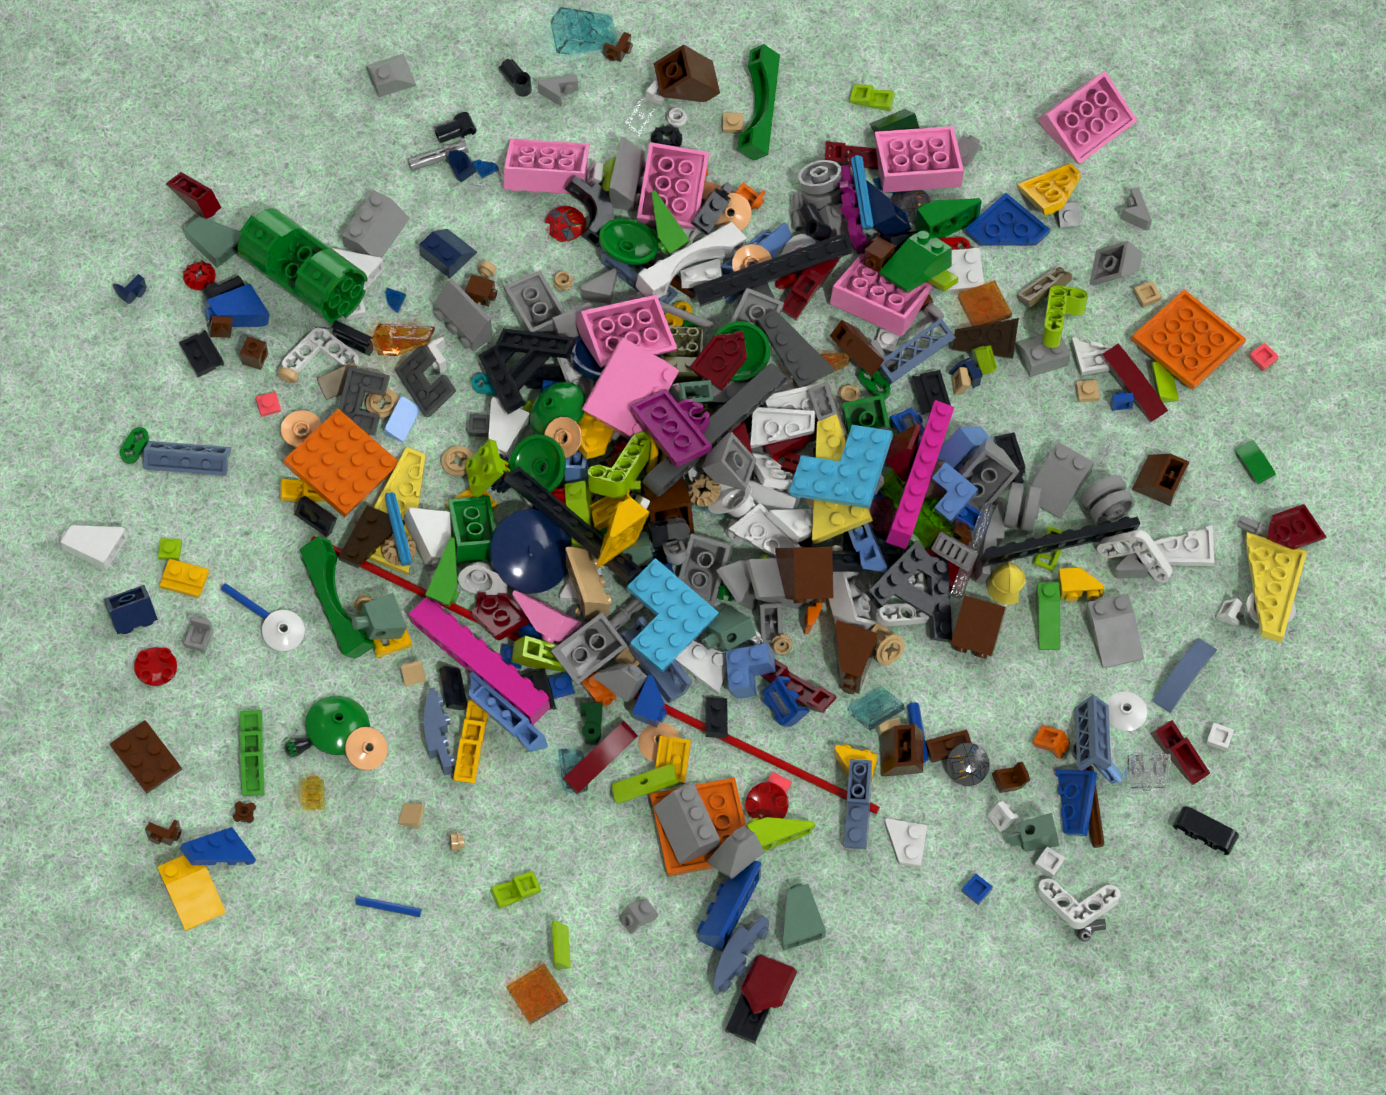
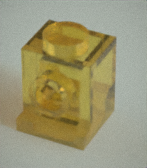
(316, 799)

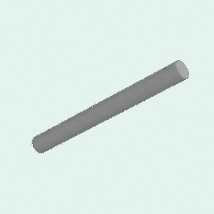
(682, 314)

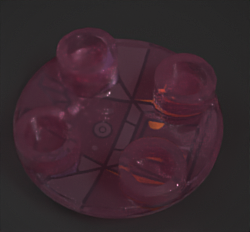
(882, 514)

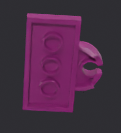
(851, 210)
(674, 426)

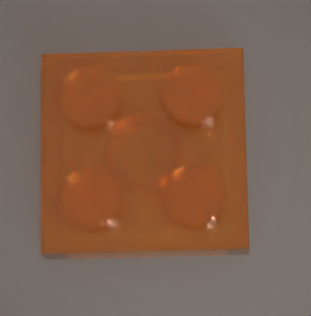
(984, 304)
(537, 994)

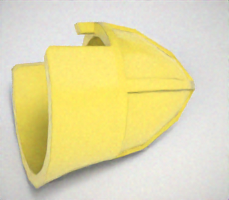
(1006, 583)

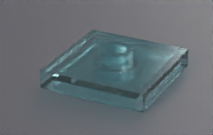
(876, 708)

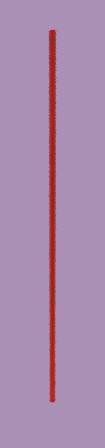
(670, 710)

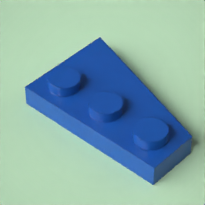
(1077, 798)
(217, 847)

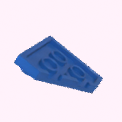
(1007, 225)

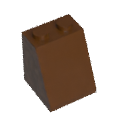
(686, 75)
(671, 504)
(806, 573)
(978, 627)
(853, 655)

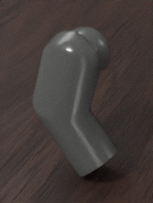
(1085, 933)

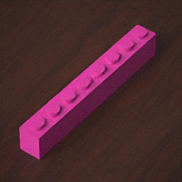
(920, 475)
(476, 657)

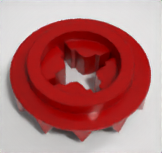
(206, 279)

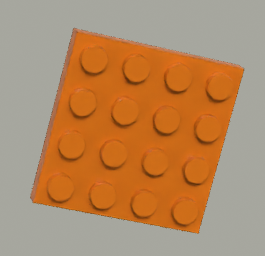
(1188, 339)
(341, 462)
(725, 812)

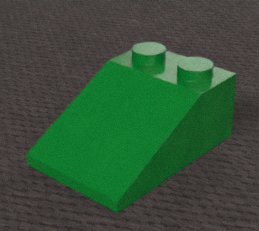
(947, 216)
(917, 261)
(865, 412)
(472, 527)

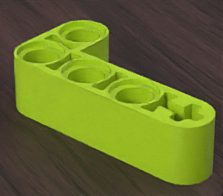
(1061, 301)
(618, 480)

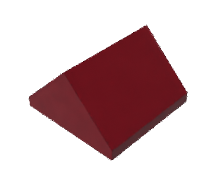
(903, 450)

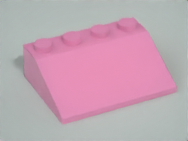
(1088, 118)
(918, 159)
(544, 167)
(677, 178)
(877, 299)
(635, 320)
(627, 379)

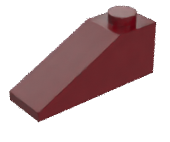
(195, 195)

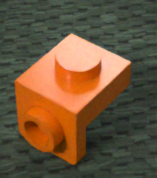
(754, 199)
(598, 691)

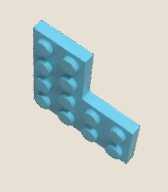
(852, 478)
(678, 612)

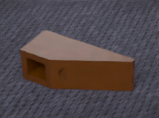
(857, 347)

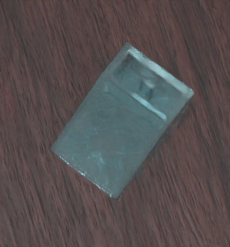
(582, 31)

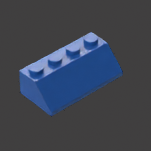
(729, 906)

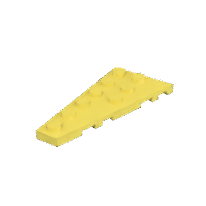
(407, 485)
(828, 517)
(1275, 580)

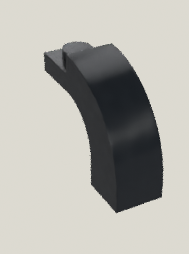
(597, 203)

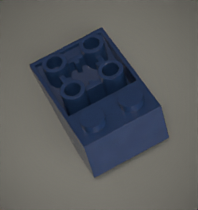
(886, 214)

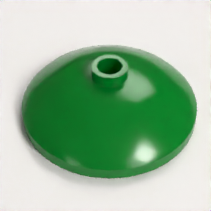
(628, 241)
(756, 348)
(557, 401)
(536, 452)
(327, 732)

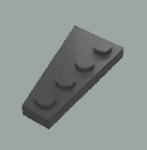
(795, 353)

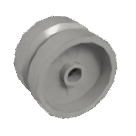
(820, 182)
(1108, 499)
(1023, 507)

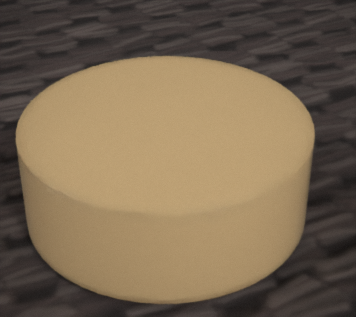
(288, 375)
(849, 393)

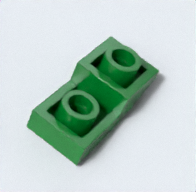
(1255, 462)

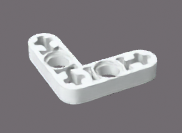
(317, 346)
(1144, 545)
(898, 619)
(1074, 908)

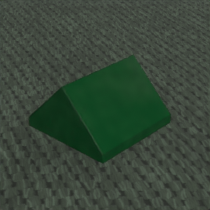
(898, 121)

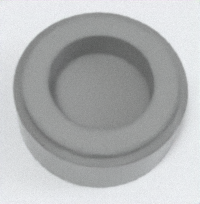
(933, 312)

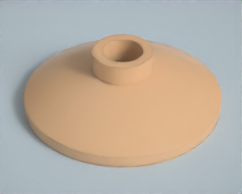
(742, 212)
(749, 254)
(299, 421)
(563, 427)
(647, 739)
(356, 751)

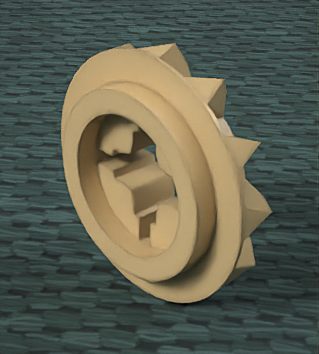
(390, 398)
(449, 457)
(706, 498)
(390, 552)
(887, 657)

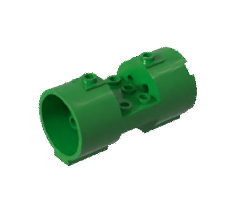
(302, 264)

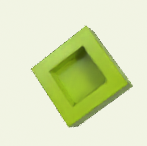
(170, 549)

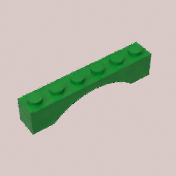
(763, 67)
(321, 563)

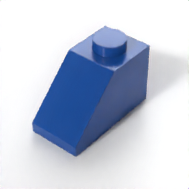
(650, 704)

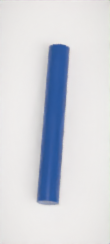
(245, 601)
(387, 906)

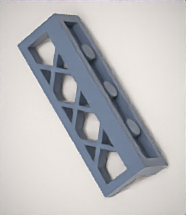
(630, 276)
(917, 359)
(186, 458)
(668, 681)
(1098, 731)

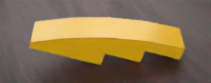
(293, 490)
(470, 744)

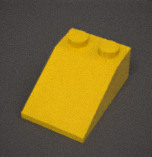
(622, 529)
(191, 892)

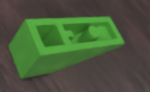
(669, 232)
(444, 582)
(1048, 615)

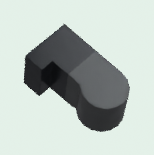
(668, 529)

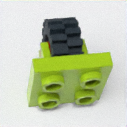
(487, 469)

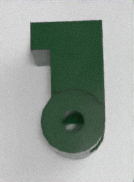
(592, 729)

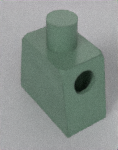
(641, 551)
(381, 619)
(729, 630)
(1042, 831)

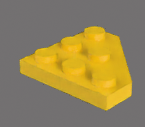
(1052, 189)
(594, 436)

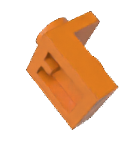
(1052, 740)

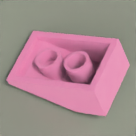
(547, 620)

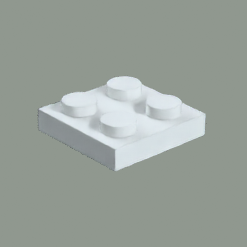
(968, 268)

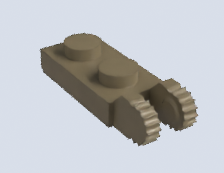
(1040, 288)

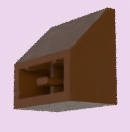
(1161, 477)
(902, 750)

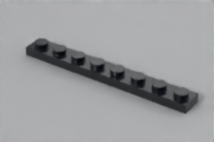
(773, 269)
(569, 521)
(1052, 542)

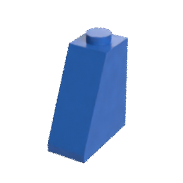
(241, 305)

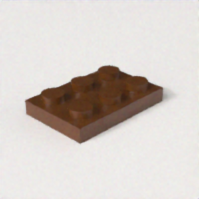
(145, 756)

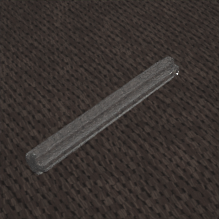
(977, 539)

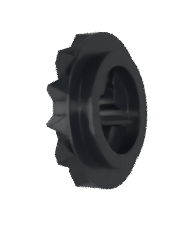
(675, 136)

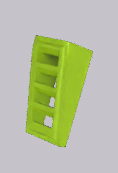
(1037, 562)

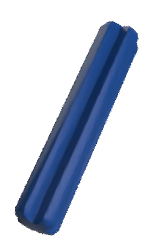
(915, 718)

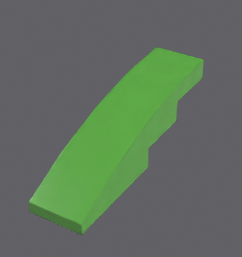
(252, 752)

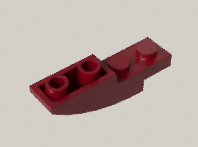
(806, 287)

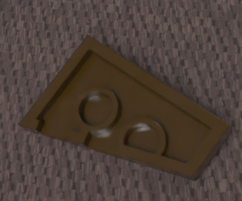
(999, 335)
(366, 537)

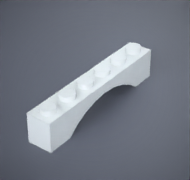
(719, 244)

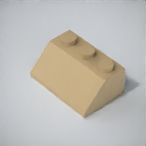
(587, 582)

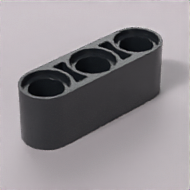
(1206, 829)

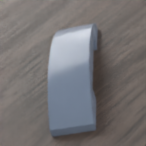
(1184, 674)

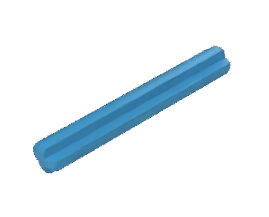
(862, 192)
(398, 529)

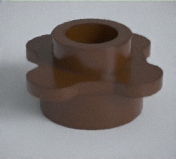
(248, 816)

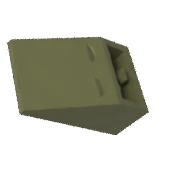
(689, 345)

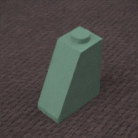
(213, 240)
(698, 391)
(802, 918)

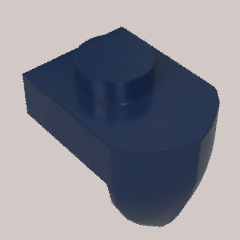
(461, 164)
(134, 289)
(973, 371)

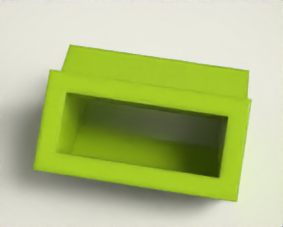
(984, 359)

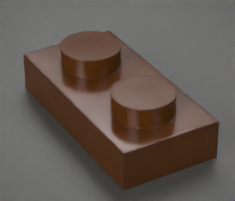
(941, 746)

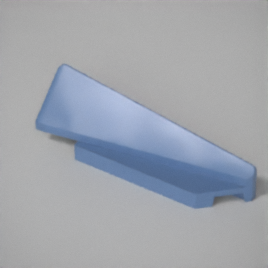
(771, 241)
(870, 553)
(505, 714)

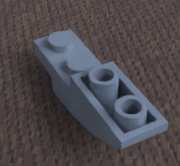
(435, 725)
(858, 804)
(732, 959)

